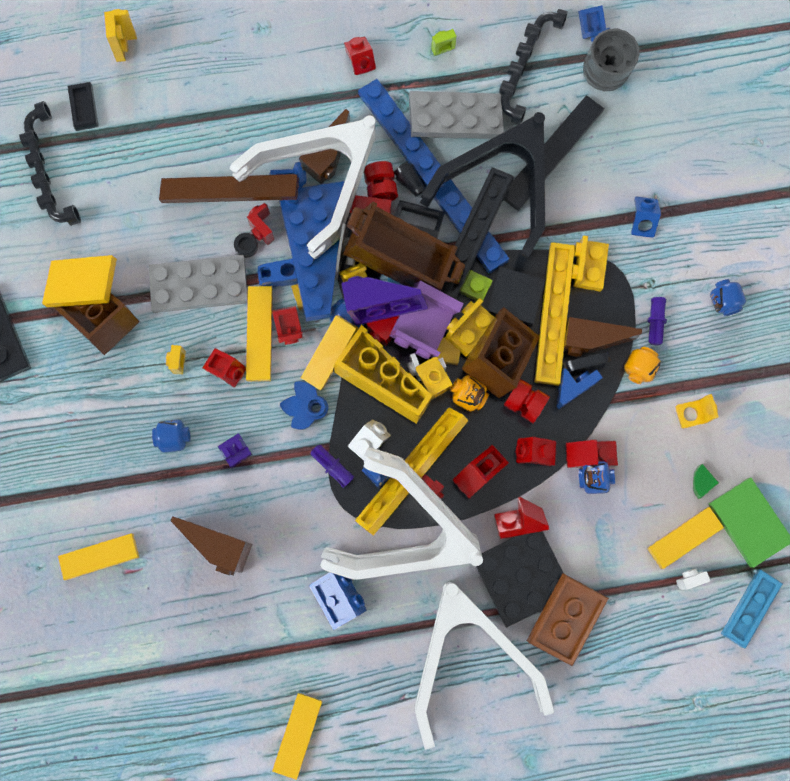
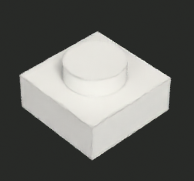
(692, 579)

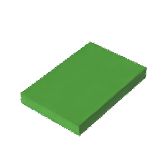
(750, 522)

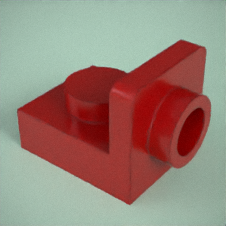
(224, 367)

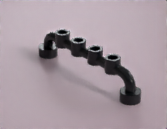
(524, 52)
(41, 178)

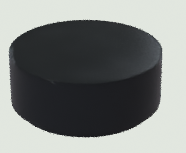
(246, 245)

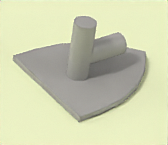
(342, 244)

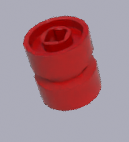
(380, 182)
(527, 401)

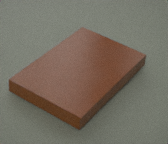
(567, 619)

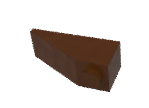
(324, 164)
(591, 336)

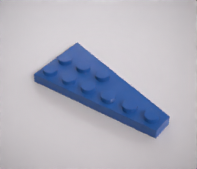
(302, 222)

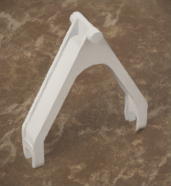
(351, 139)
(453, 546)
(458, 609)

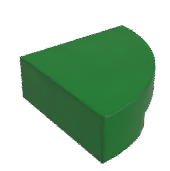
(703, 481)

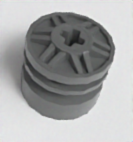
(610, 59)

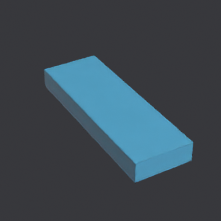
(751, 609)

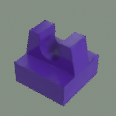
(234, 450)

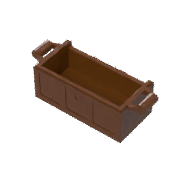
(400, 249)

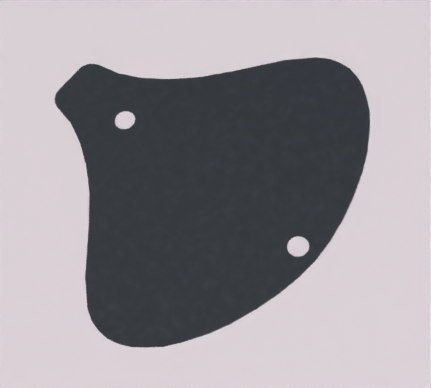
(493, 422)

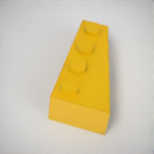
(381, 376)

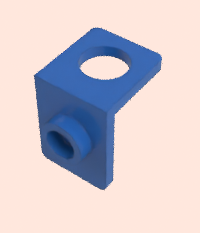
(646, 210)

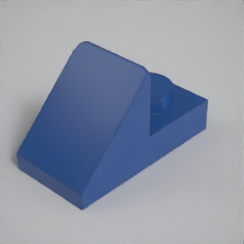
(569, 389)

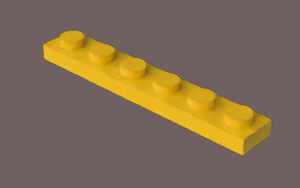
(554, 314)
(420, 461)

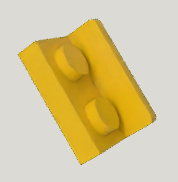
(119, 30)
(590, 264)
(470, 327)

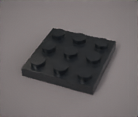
(520, 576)

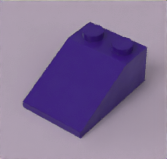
(376, 299)

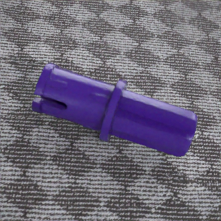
(657, 320)
(332, 465)

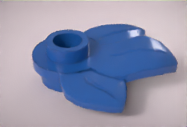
(301, 406)

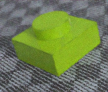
(443, 42)
(476, 286)

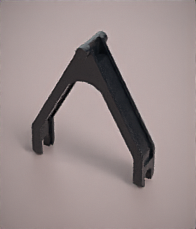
(523, 141)

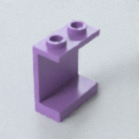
(426, 328)

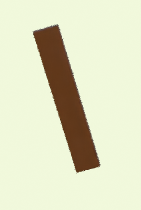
(229, 189)

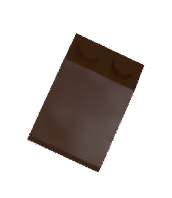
(101, 323)
(501, 353)
(217, 548)

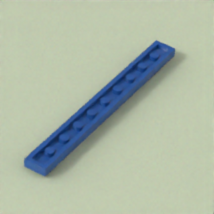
(418, 154)

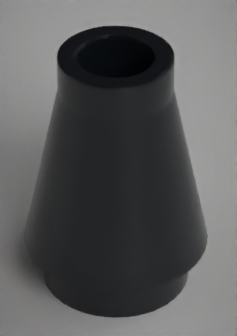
(409, 178)

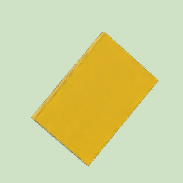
(79, 281)

